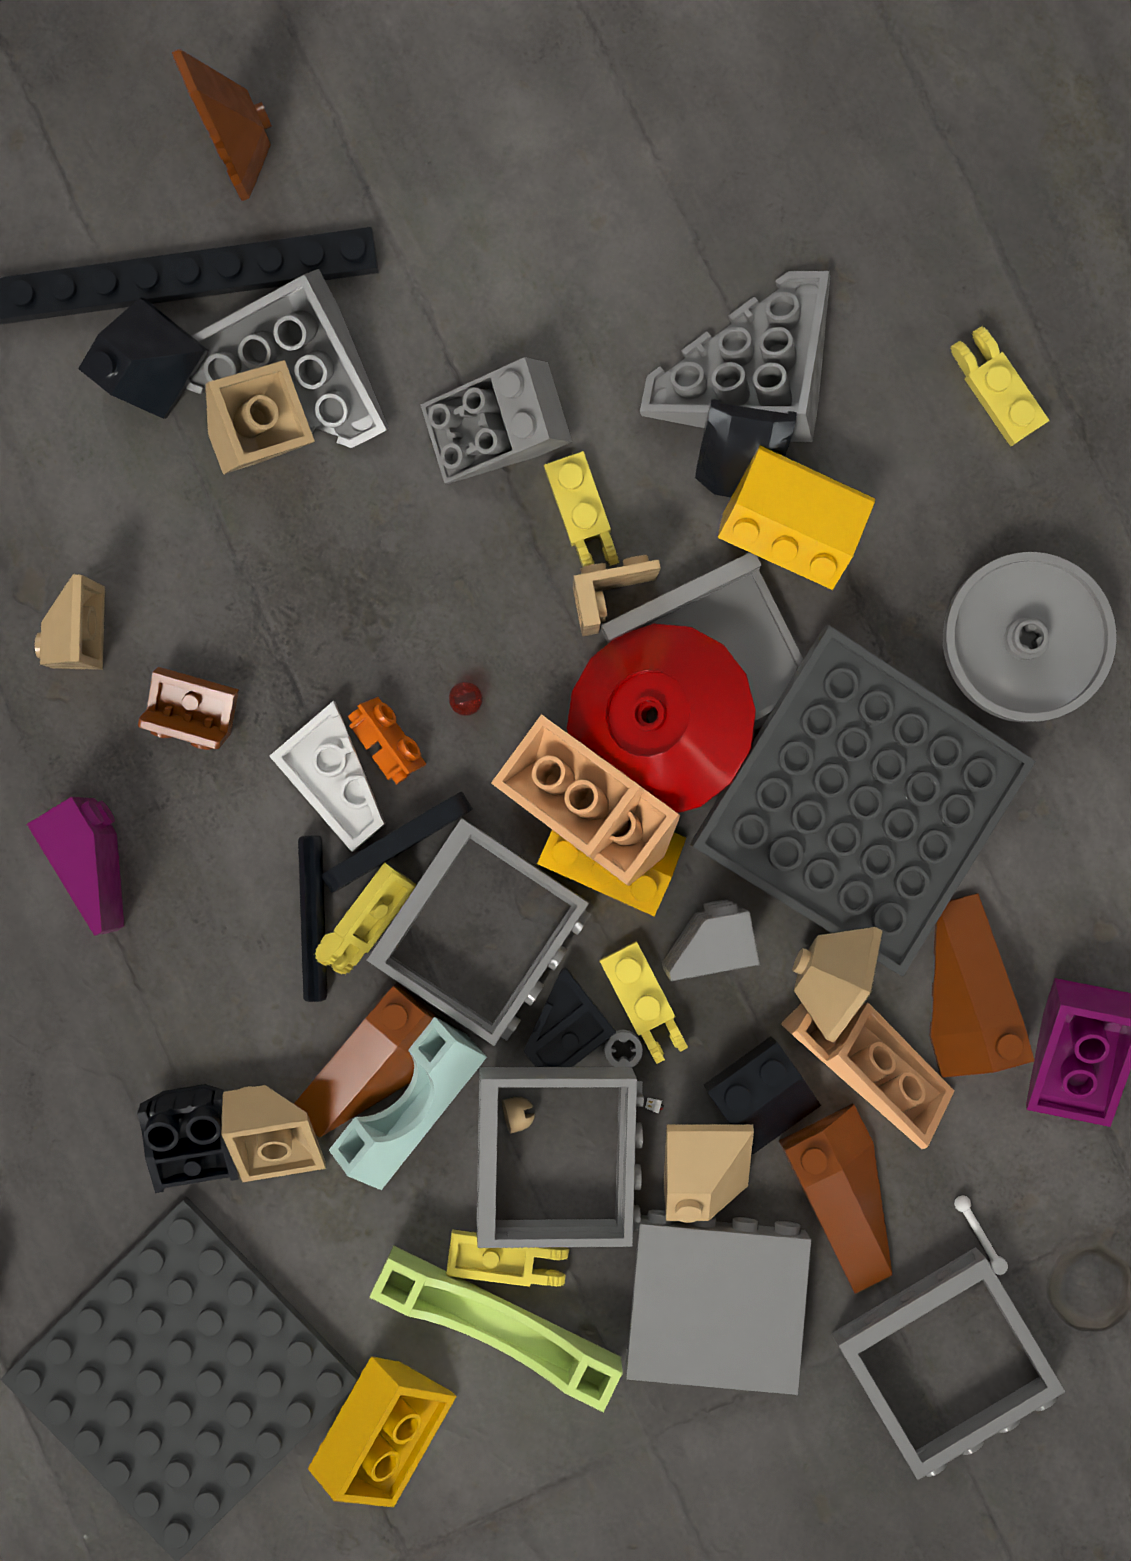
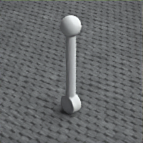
(998, 1264)

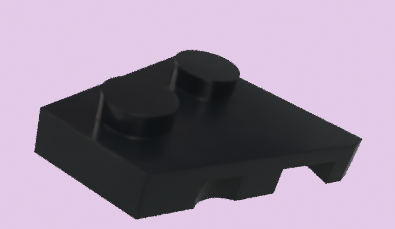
(567, 1026)

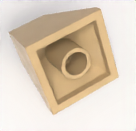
(255, 417)
(74, 627)
(836, 977)
(268, 1134)
(704, 1169)

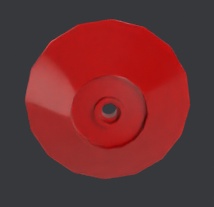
(700, 704)

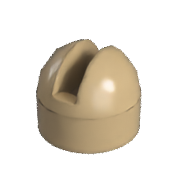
(514, 1113)

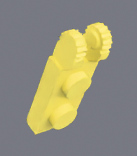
(999, 388)
(580, 506)
(365, 920)
(641, 997)
(501, 1264)

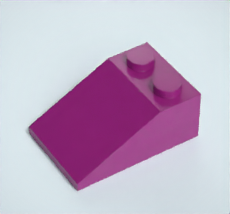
(85, 857)
(1082, 1053)

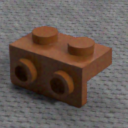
(189, 709)

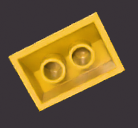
(796, 517)
(642, 894)
(380, 1434)

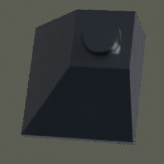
(144, 359)

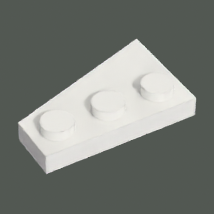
(330, 776)

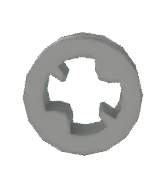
(623, 1036)

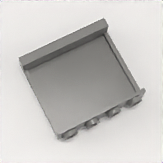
(736, 611)
(718, 1304)

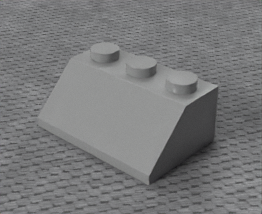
(713, 942)

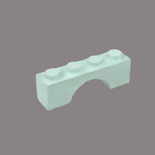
(380, 1143)

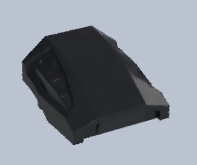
(733, 438)
(185, 1137)

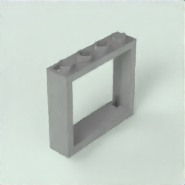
(529, 986)
(559, 1232)
(913, 1304)

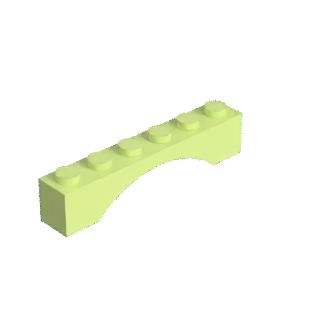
(554, 1353)

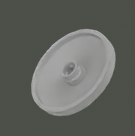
(1029, 637)

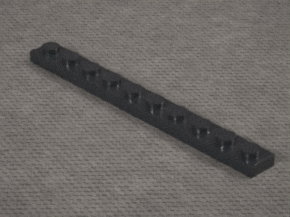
(186, 275)

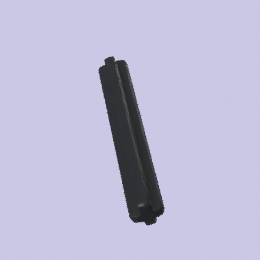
(312, 916)

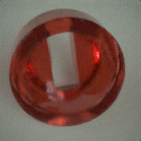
(469, 707)

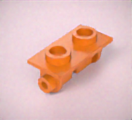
(399, 753)

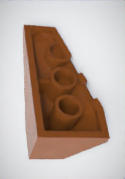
(231, 120)
(974, 1007)
(369, 1063)
(841, 1181)

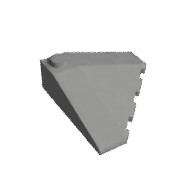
(310, 334)
(759, 361)

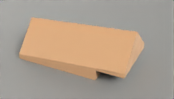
(587, 801)
(880, 1069)

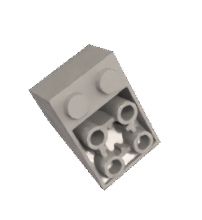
(496, 420)

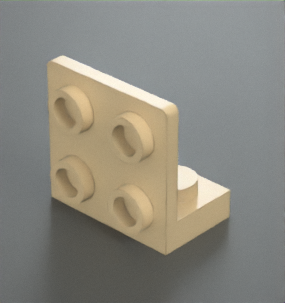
(595, 578)

